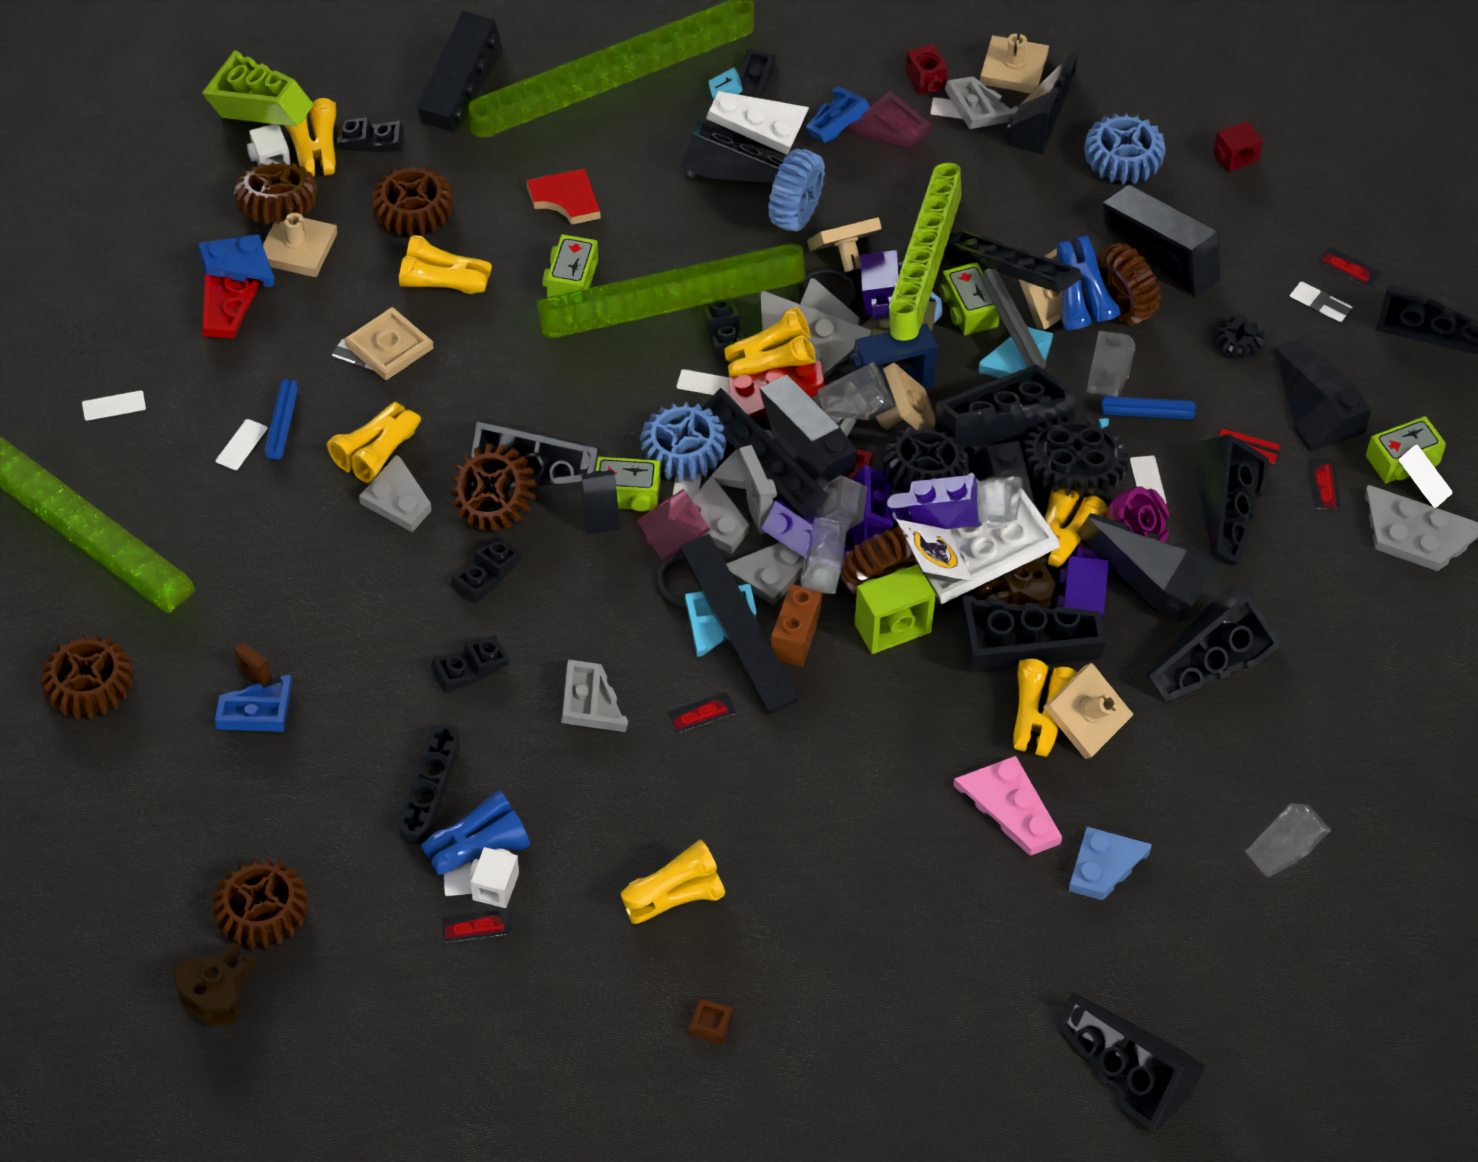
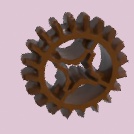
(274, 192)
(413, 209)
(1129, 282)
(502, 480)
(877, 558)
(85, 687)
(264, 915)

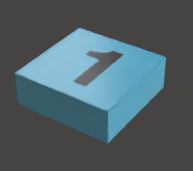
(726, 82)

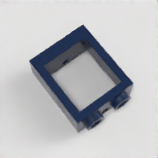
(885, 349)

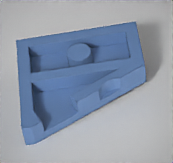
(1105, 862)

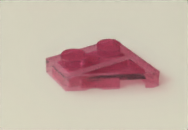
(892, 122)

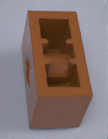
(796, 624)

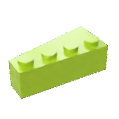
(256, 93)

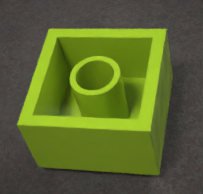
(894, 608)

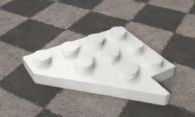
(996, 550)

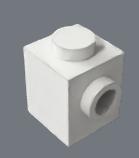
(268, 145)
(494, 876)

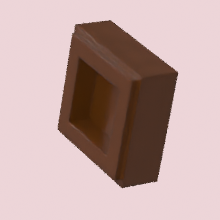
(252, 664)
(710, 1021)

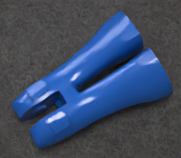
(1098, 300)
(487, 826)

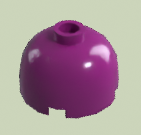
(1141, 510)

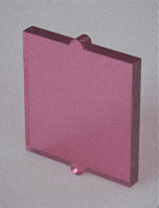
(673, 524)

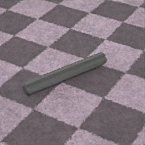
(1012, 318)

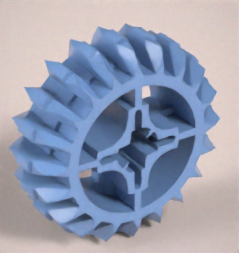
(1124, 148)
(796, 189)
(681, 434)

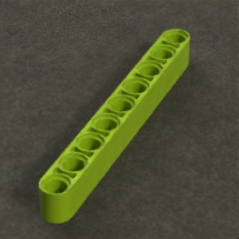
(925, 252)

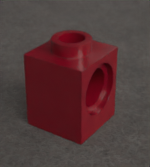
(926, 69)
(1237, 146)

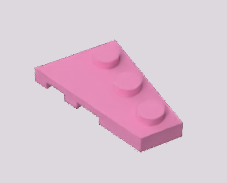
(1013, 802)

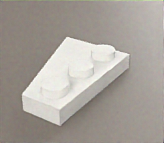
(759, 119)

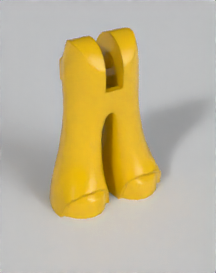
(322, 149)
(437, 268)
(775, 347)
(372, 444)
(1059, 512)
(1031, 680)
(682, 880)

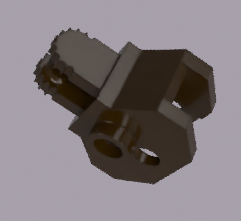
(1020, 586)
(212, 987)

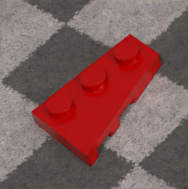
(226, 304)
(746, 388)

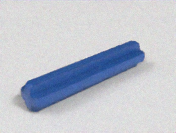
(1148, 407)
(281, 419)

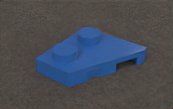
(832, 119)
(237, 259)
(255, 707)

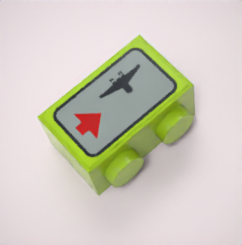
(571, 266)
(968, 299)
(1389, 446)
(635, 481)

